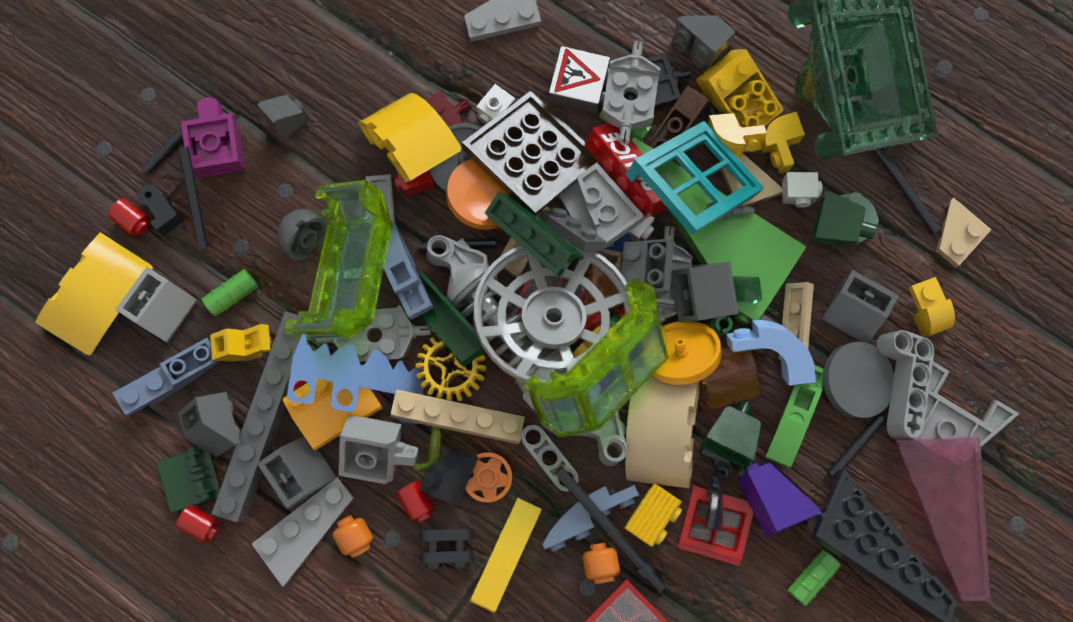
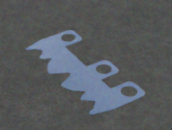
(348, 373)

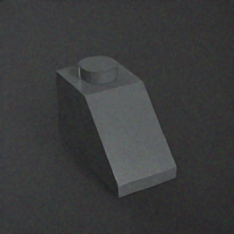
(284, 114)

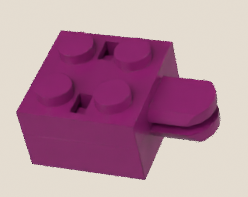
(213, 140)

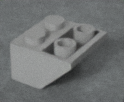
(156, 304)

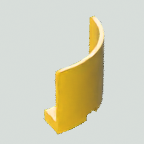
(411, 134)
(91, 293)

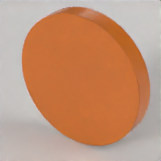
(470, 194)

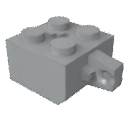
(373, 450)

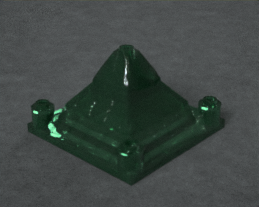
(864, 74)

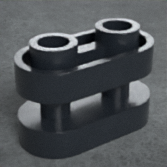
(434, 558)

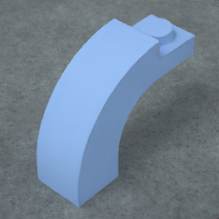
(795, 358)

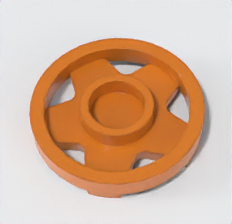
(489, 477)

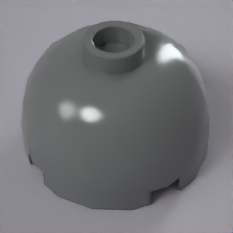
(301, 233)

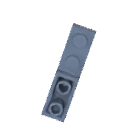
(404, 276)
(166, 379)
(577, 520)

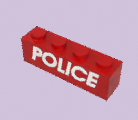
(616, 161)

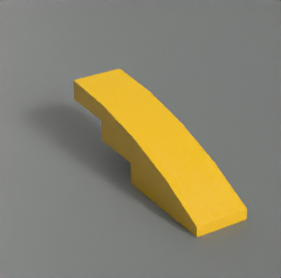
(505, 555)

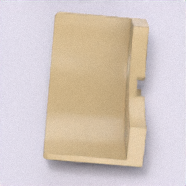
(661, 433)

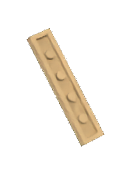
(457, 416)

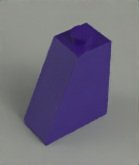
(775, 499)

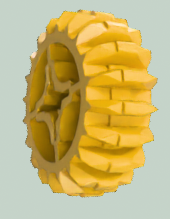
(448, 377)

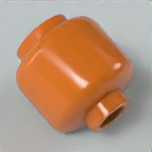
(352, 536)
(601, 563)

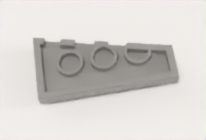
(295, 537)

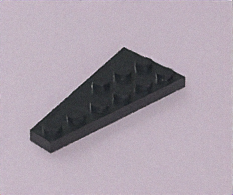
(874, 546)

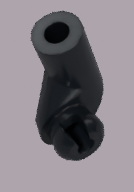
(722, 466)

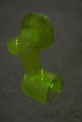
(434, 448)

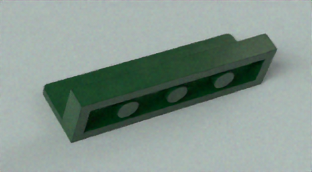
(532, 233)
(450, 326)

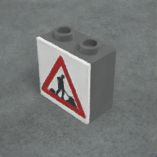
(579, 80)

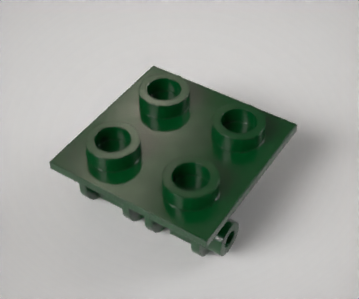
(189, 478)

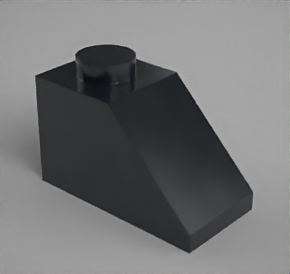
(449, 476)

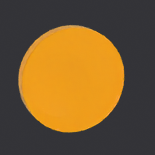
(692, 352)

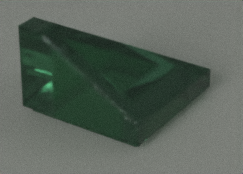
(747, 289)

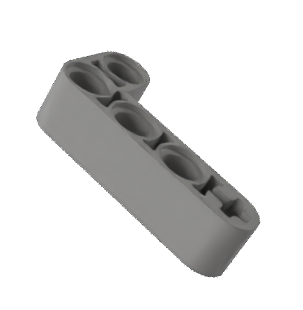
(910, 383)

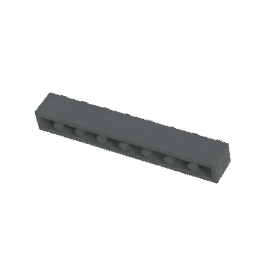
(258, 430)

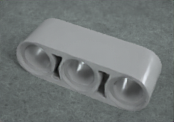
(544, 445)

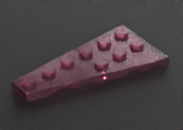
(952, 497)

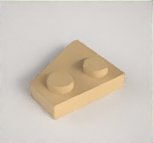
(770, 189)
(960, 233)

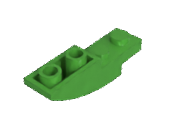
(795, 421)

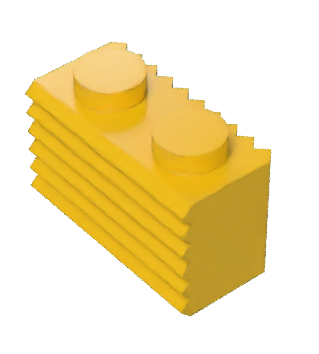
(653, 515)

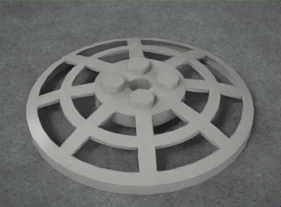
(542, 302)

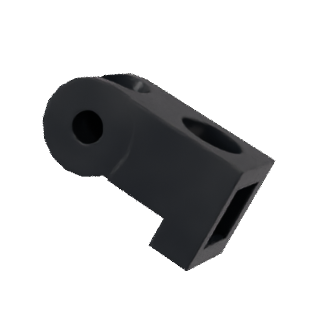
(166, 215)

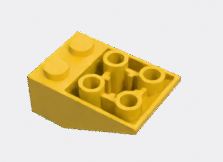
(740, 89)

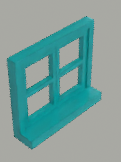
(675, 149)

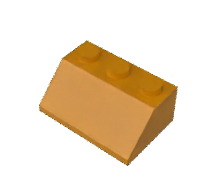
(319, 420)

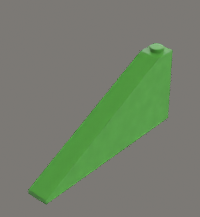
(746, 241)

